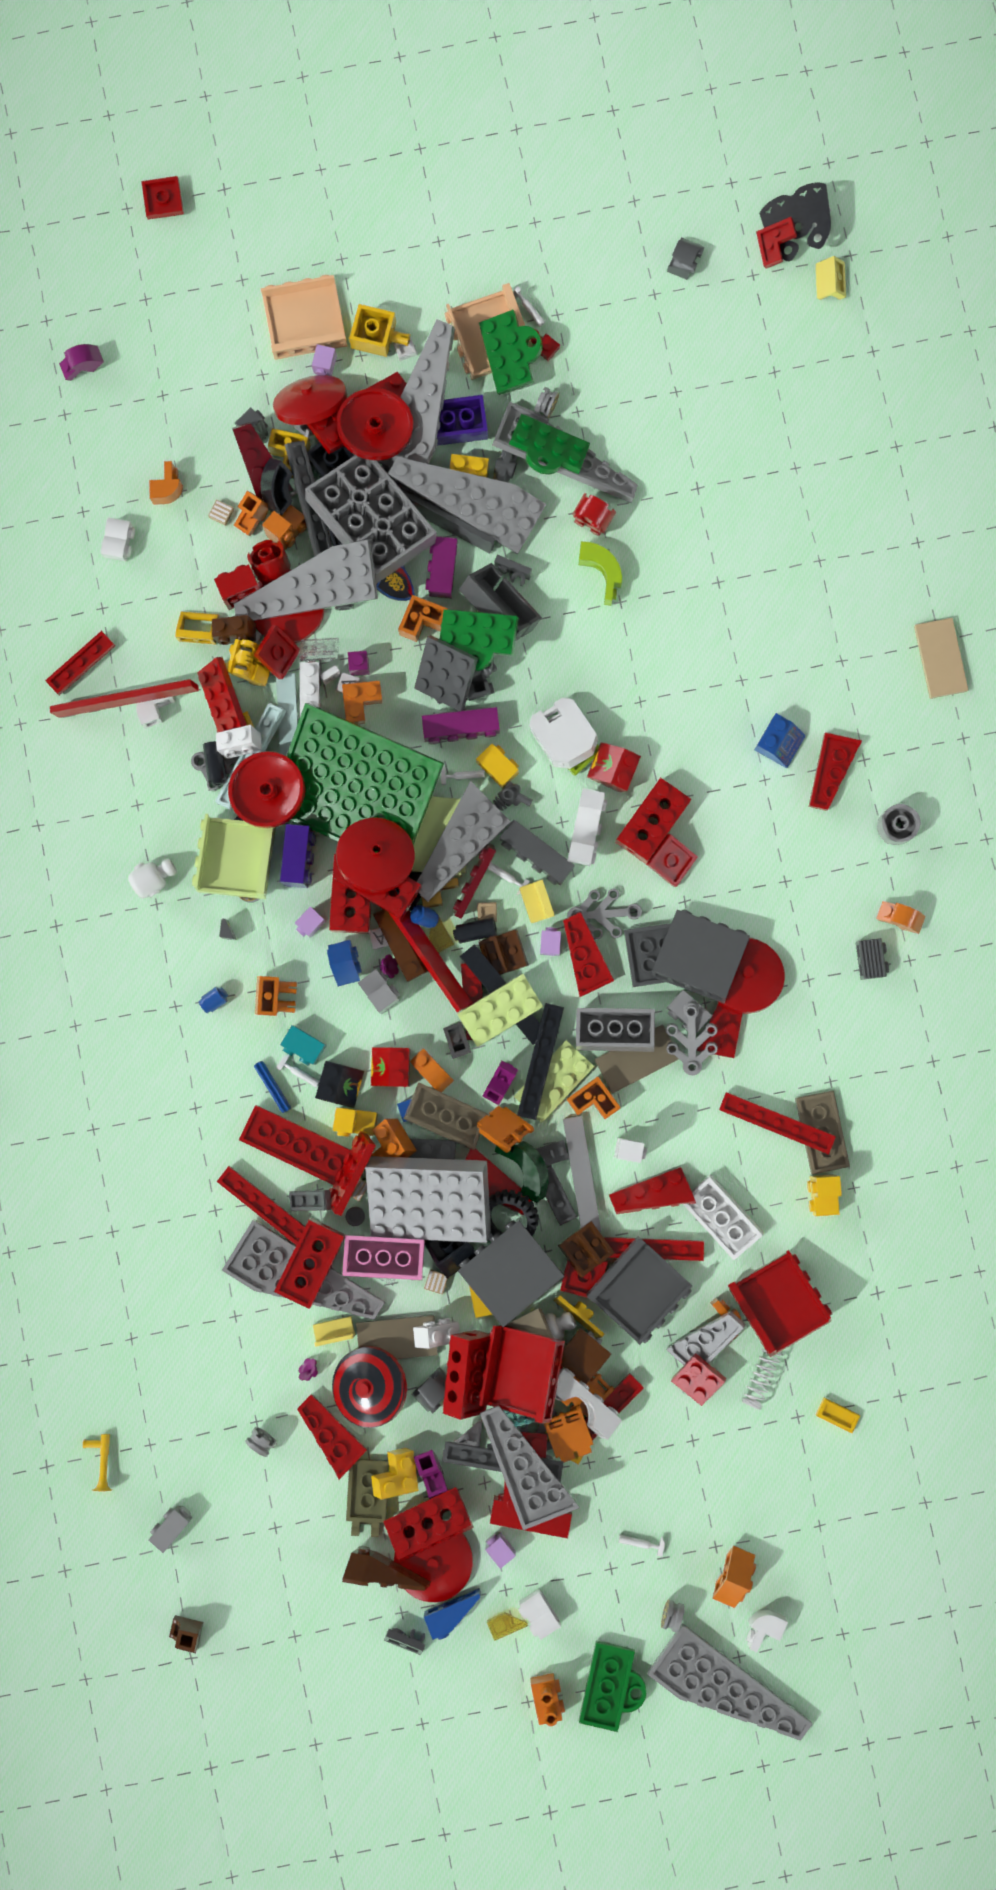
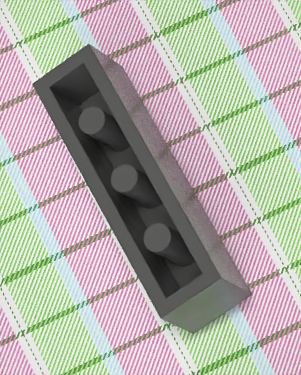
(536, 852)

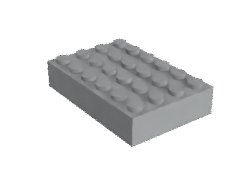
(365, 504)
(428, 1199)

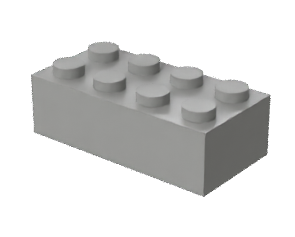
(615, 1029)

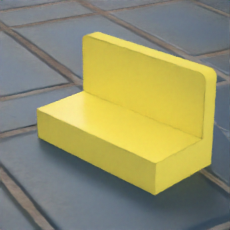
(831, 278)
(536, 901)
(333, 1331)

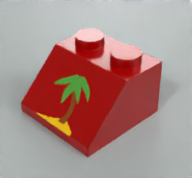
(613, 767)
(390, 1066)

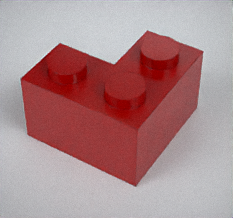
(236, 585)

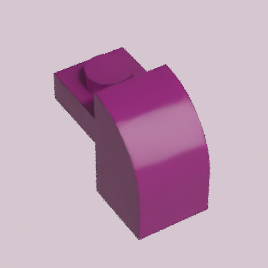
(80, 358)
(500, 1082)
(431, 1472)

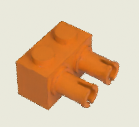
(267, 996)
(546, 1699)

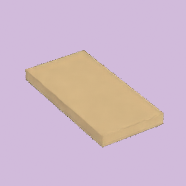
(941, 658)

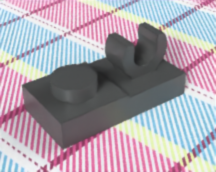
(506, 565)
(553, 1152)
(396, 1637)

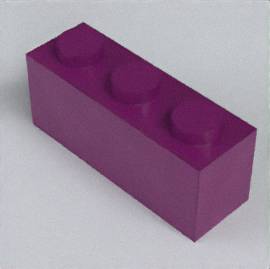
(442, 567)

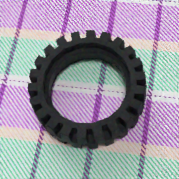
(518, 1201)

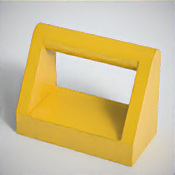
(194, 636)

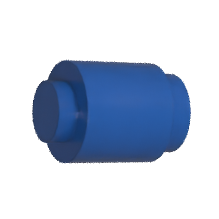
(424, 916)
(213, 999)

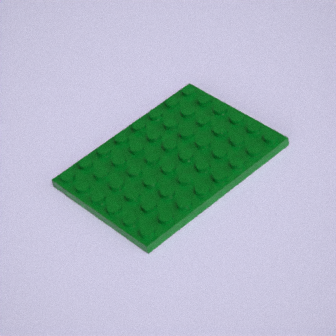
(358, 775)

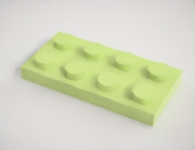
(500, 1010)
(564, 1074)

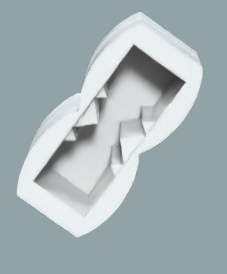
(117, 539)
(539, 1614)

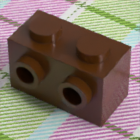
(230, 628)

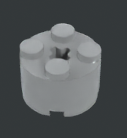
(901, 814)

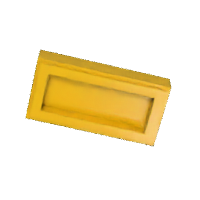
(837, 1415)

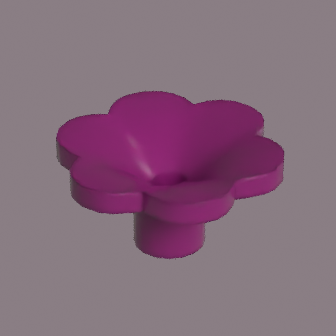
(389, 966)
(308, 1369)

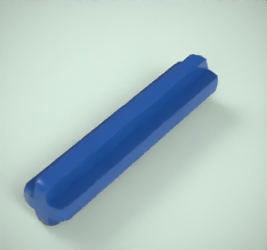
(272, 1086)

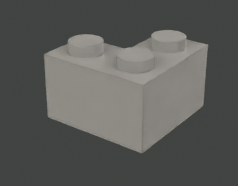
(379, 992)

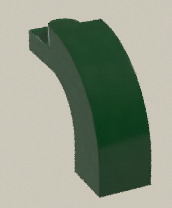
(533, 1169)

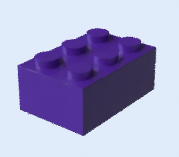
(462, 420)
(297, 856)

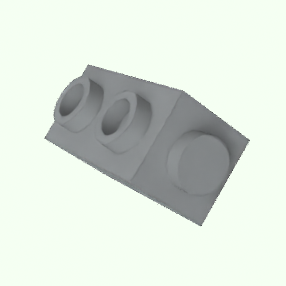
(168, 1531)

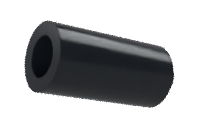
(214, 764)
(475, 930)

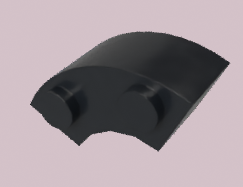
(275, 486)

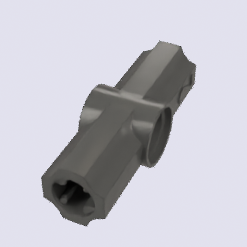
(505, 467)

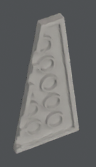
(466, 834)

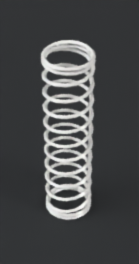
(756, 1404)

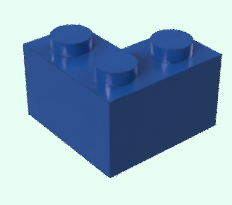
(344, 962)

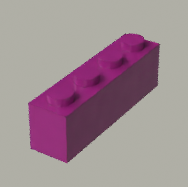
(460, 725)

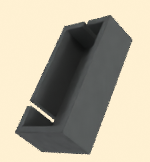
(503, 601)

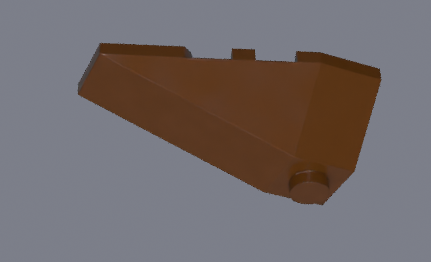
(402, 950)
(371, 1566)

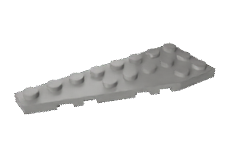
(263, 1257)
(708, 1678)

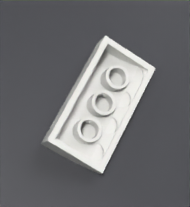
(723, 1218)

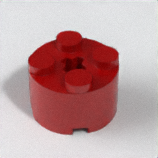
(593, 513)
(268, 561)

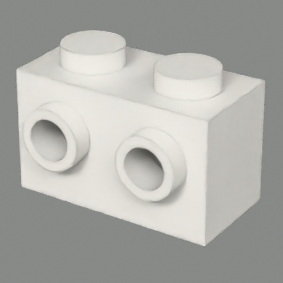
(238, 741)
(435, 1334)

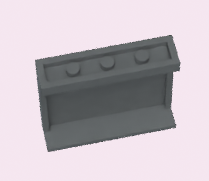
(700, 955)
(510, 1272)
(639, 1290)

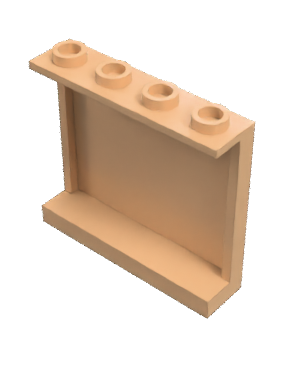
(303, 316)
(467, 332)

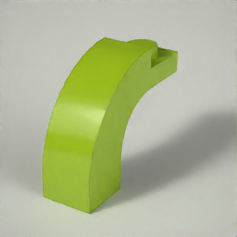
(604, 561)

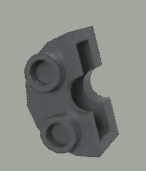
(684, 258)
(480, 687)
(431, 1391)

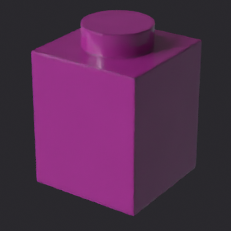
(358, 663)

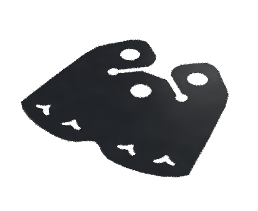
(803, 209)

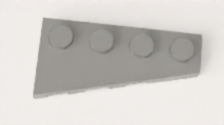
(707, 1340)

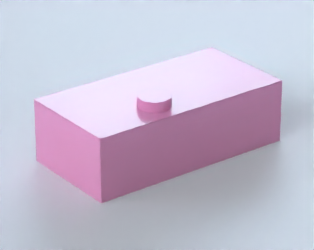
(383, 1257)

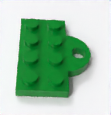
(509, 351)
(549, 446)
(480, 634)
(610, 1687)

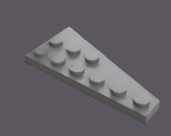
(531, 1484)

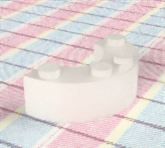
(587, 826)

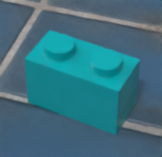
(303, 1045)

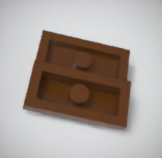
(504, 952)
(586, 1249)
(584, 1356)

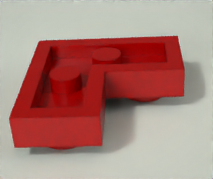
(771, 238)

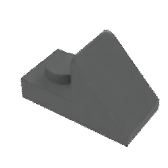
(457, 1040)

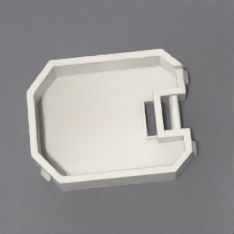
(566, 736)

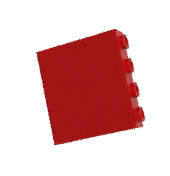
(781, 1303)
(522, 1372)

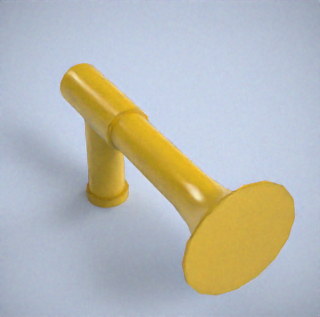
(103, 1444)

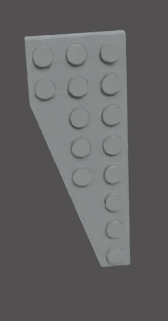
(426, 394)
(593, 471)
(482, 502)
(328, 580)

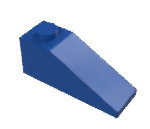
(446, 1616)

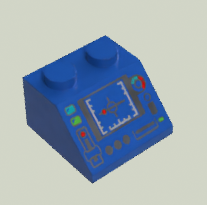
(780, 740)

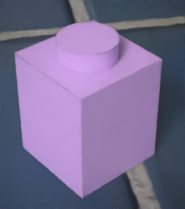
(324, 360)
(309, 922)
(550, 942)
(499, 1549)

